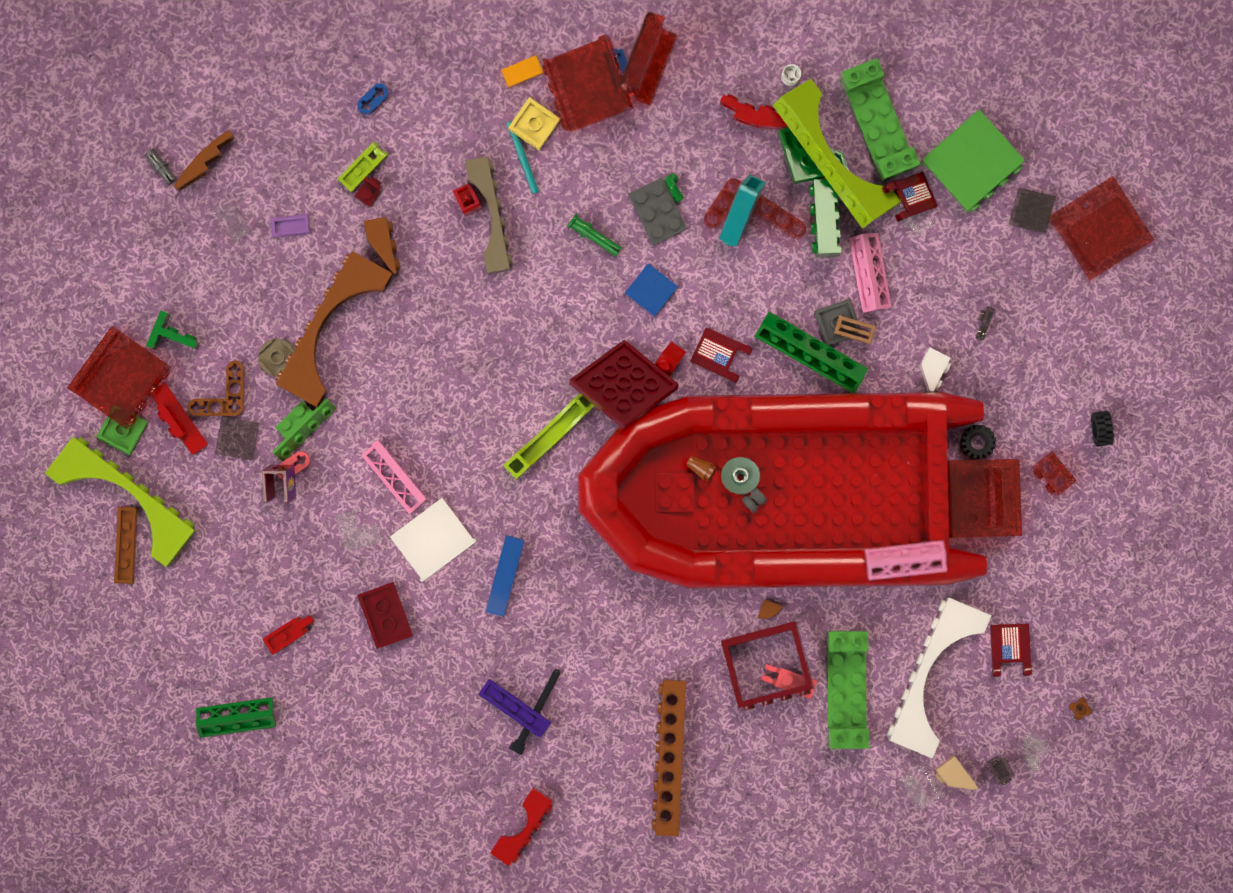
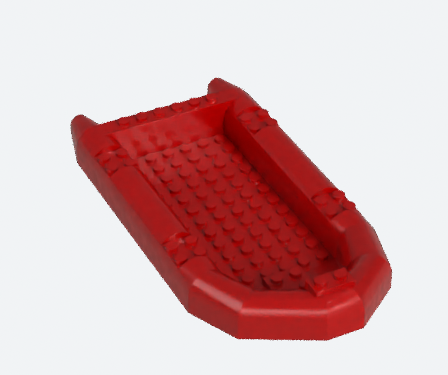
(836, 480)

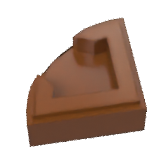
(769, 609)

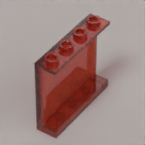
(648, 59)
(587, 84)
(119, 377)

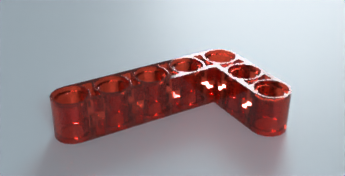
(770, 217)

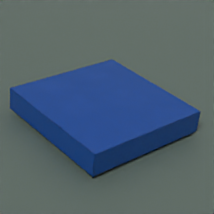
(651, 289)

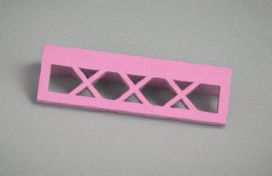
(867, 272)
(396, 469)
(905, 556)

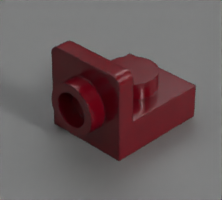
(369, 191)

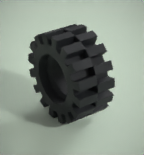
(1102, 428)
(989, 442)

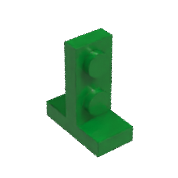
(171, 333)

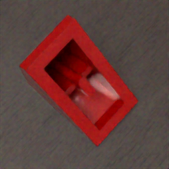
(467, 199)

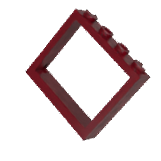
(785, 694)

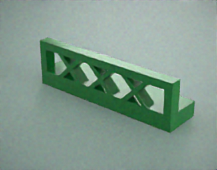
(235, 721)

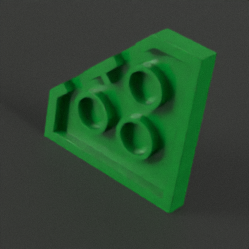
(798, 160)

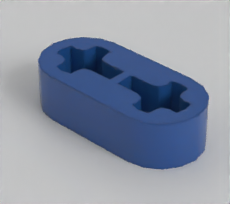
(376, 102)

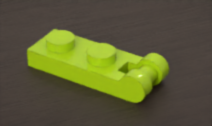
(362, 167)

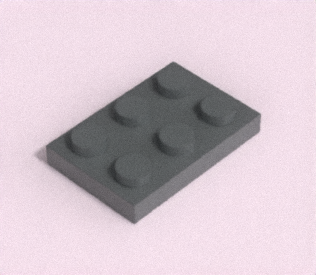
(657, 211)

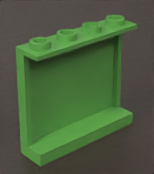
(973, 161)

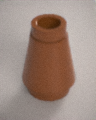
(701, 467)

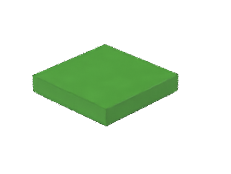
(120, 437)

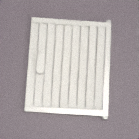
(432, 539)

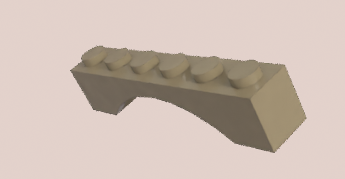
(480, 176)

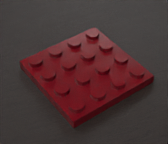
(624, 384)

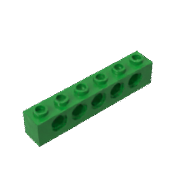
(811, 352)

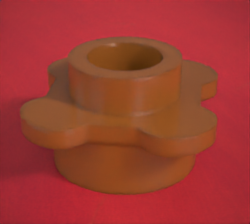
(1075, 708)

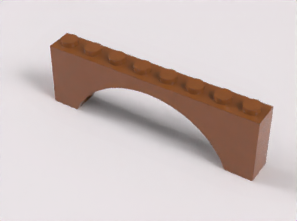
(355, 278)

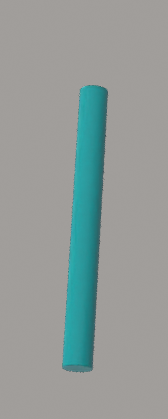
(524, 161)

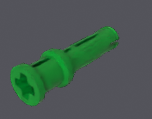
(585, 230)

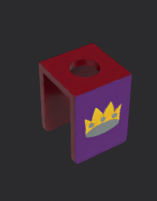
(288, 478)

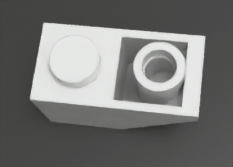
(933, 367)

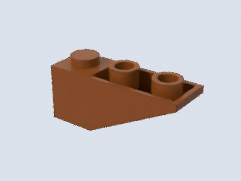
(379, 236)

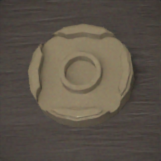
(274, 363)

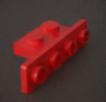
(178, 419)

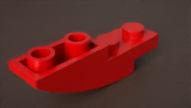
(746, 114)

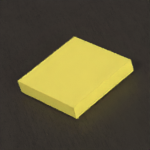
(534, 123)

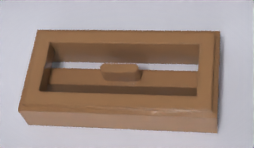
(870, 334)

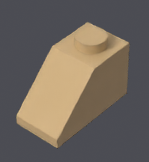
(954, 774)

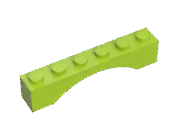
(548, 436)

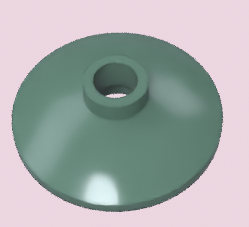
(740, 467)

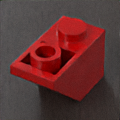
(670, 358)

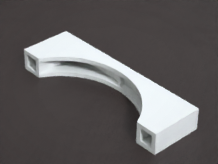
(952, 624)

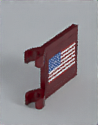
(914, 195)
(717, 352)
(1010, 645)

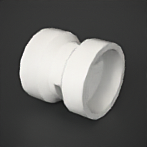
(793, 72)

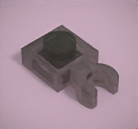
(985, 317)

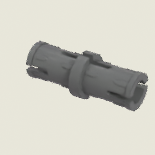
(160, 166)

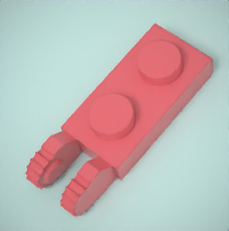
(787, 679)

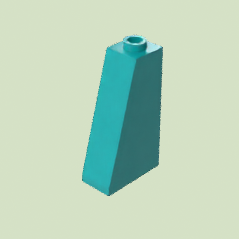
(742, 210)

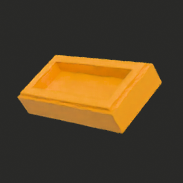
(522, 71)

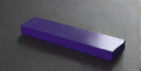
(515, 708)

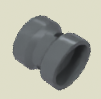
(758, 497)

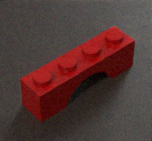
(508, 847)

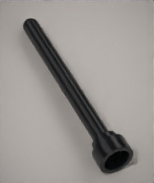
(518, 745)

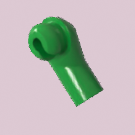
(673, 188)

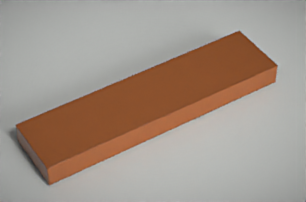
(125, 545)

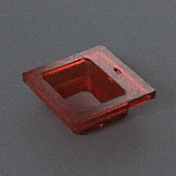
(1103, 230)
(984, 498)

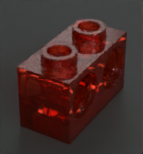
(1057, 470)

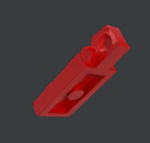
(287, 634)

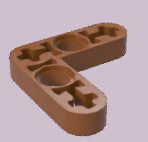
(225, 403)

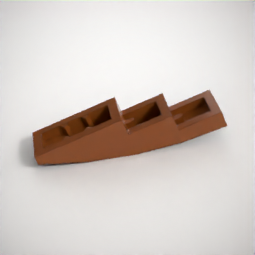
(198, 167)

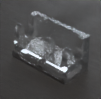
(917, 224)

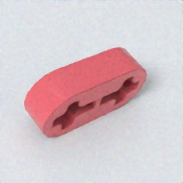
(294, 458)

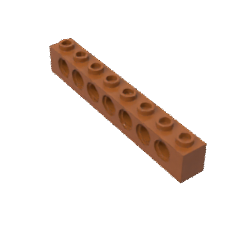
(671, 826)

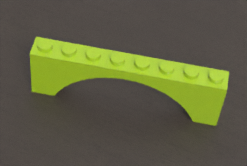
(800, 113)
(168, 530)

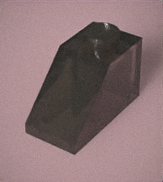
(999, 770)

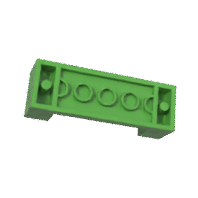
(878, 120)
(847, 689)

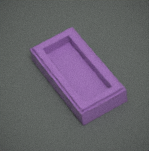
(290, 225)

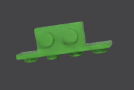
(300, 425)

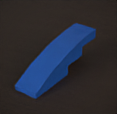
(505, 575)

